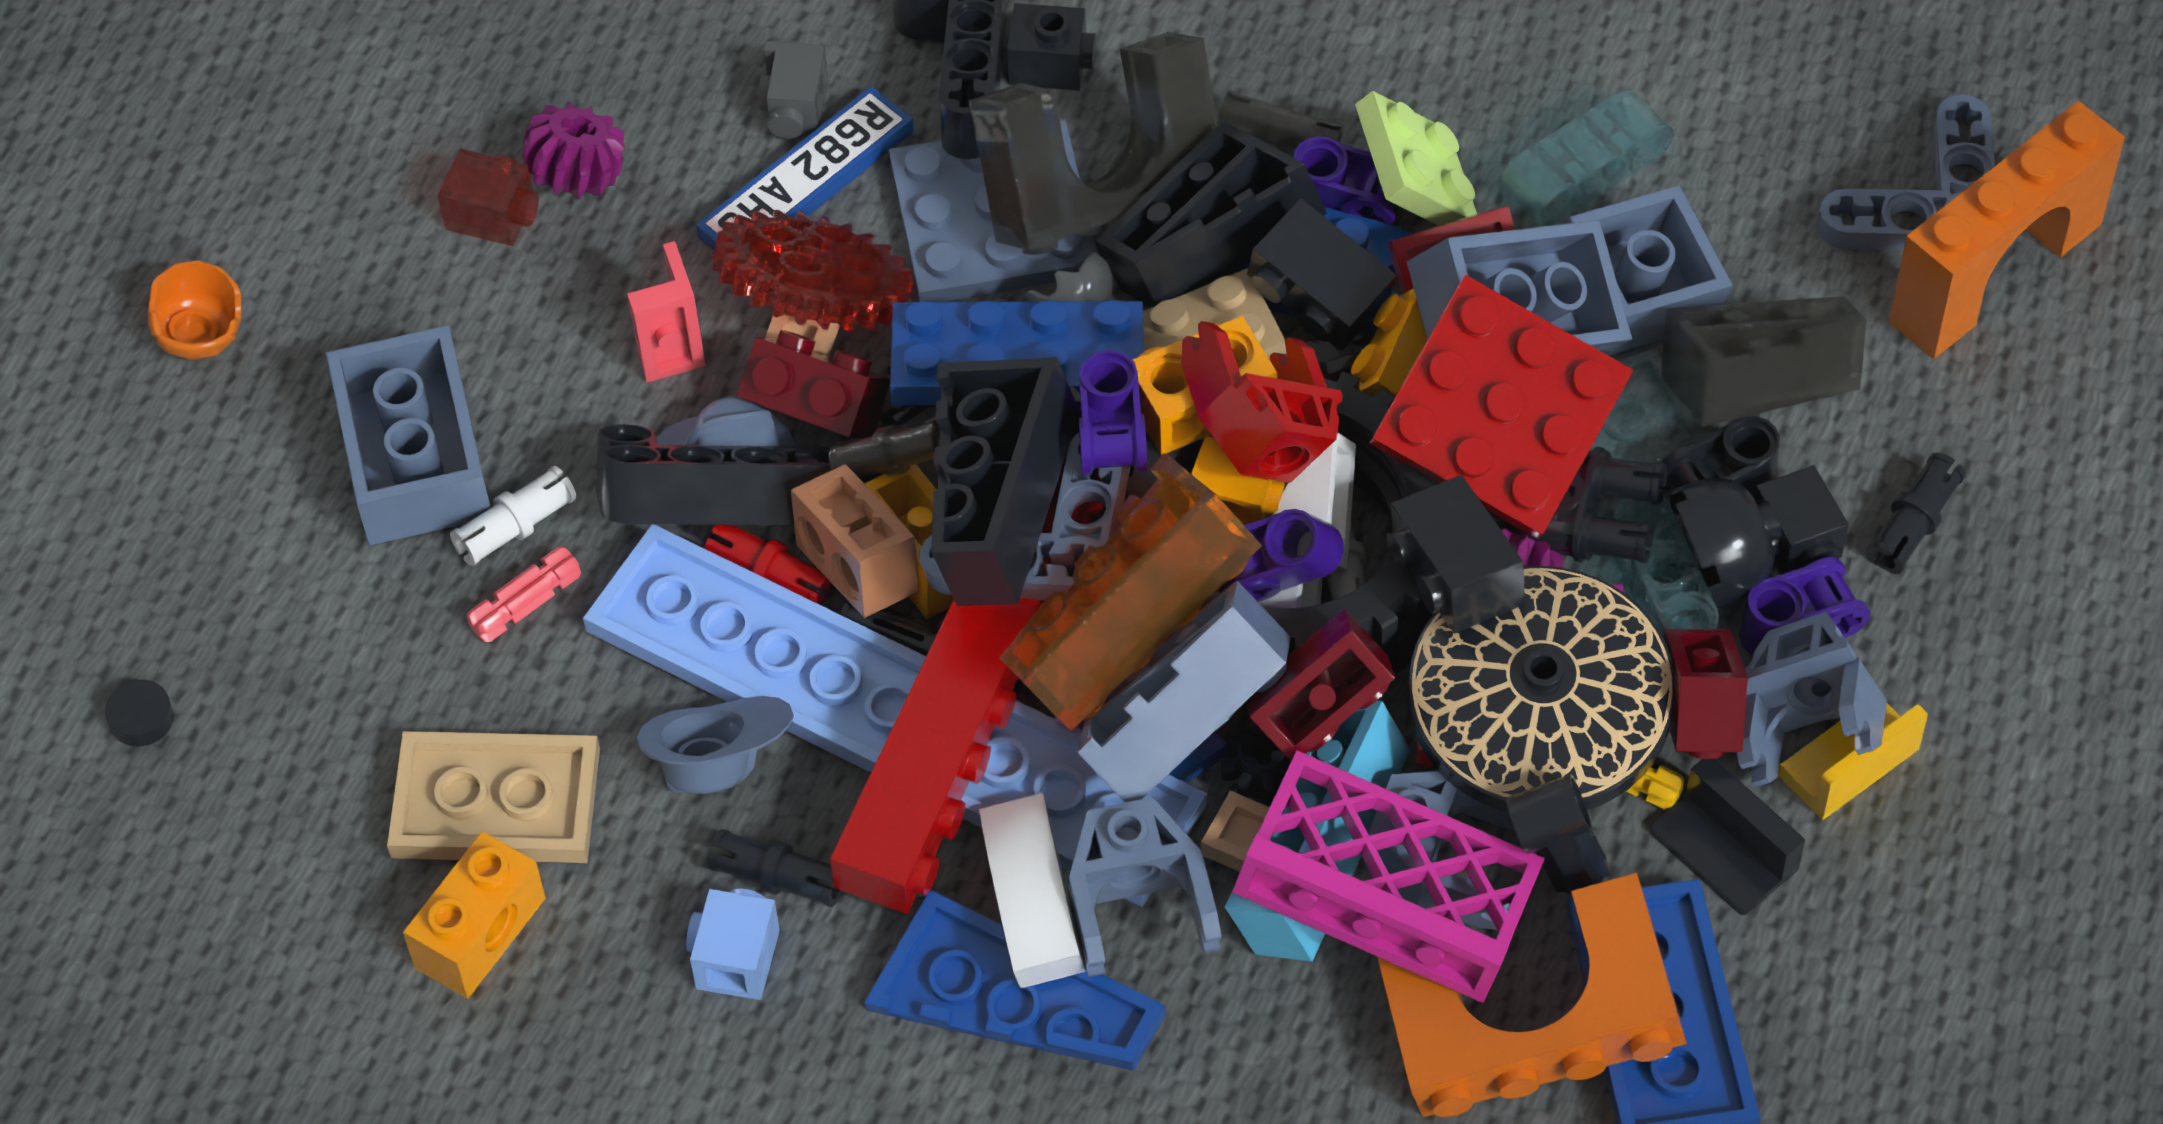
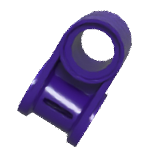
(1345, 178)
(1111, 416)
(1276, 562)
(1800, 595)

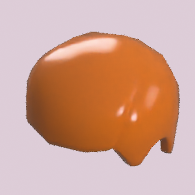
(194, 310)

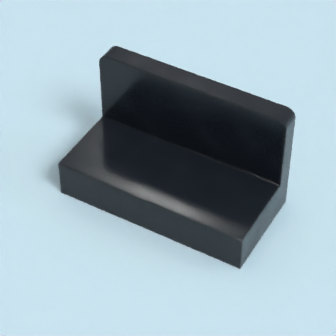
(1729, 837)

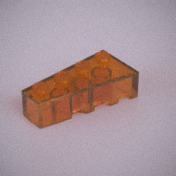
(1130, 594)

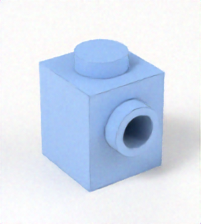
(733, 942)

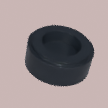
(139, 713)

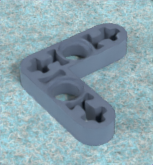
(1861, 203)
(1068, 537)

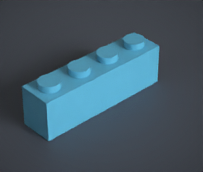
(1364, 746)

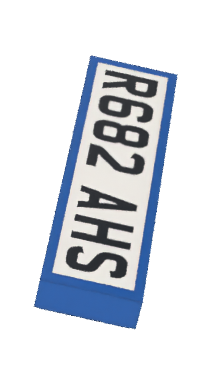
(818, 164)

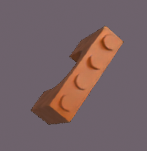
(2047, 186)
(1619, 1017)

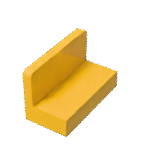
(1831, 771)

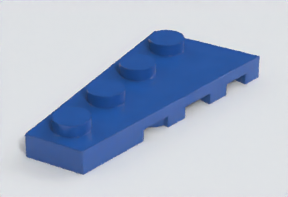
(960, 977)

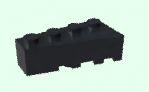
(997, 471)

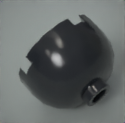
(1726, 535)

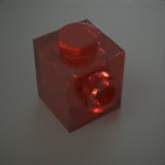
(488, 197)

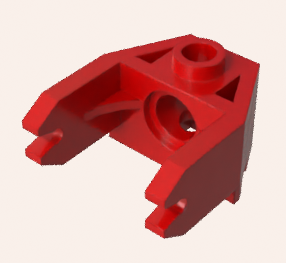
(1259, 421)

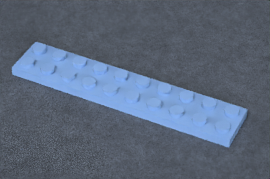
(841, 679)

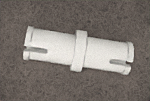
(513, 515)

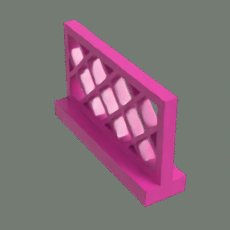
(1372, 911)

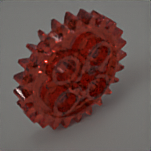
(811, 270)

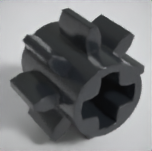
(1254, 779)

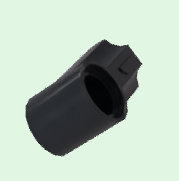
(1558, 828)

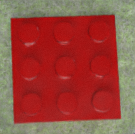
(1502, 405)

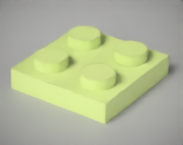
(1416, 160)

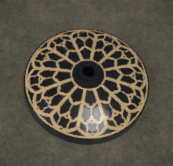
(1505, 729)

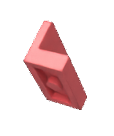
(667, 323)

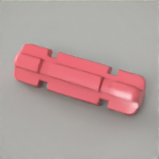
(523, 594)

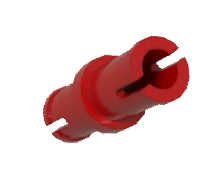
(769, 561)

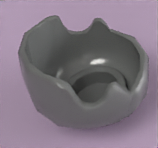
(1089, 284)

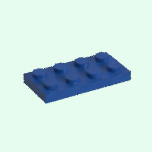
(991, 331)
(1708, 1075)

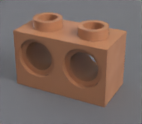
(855, 540)

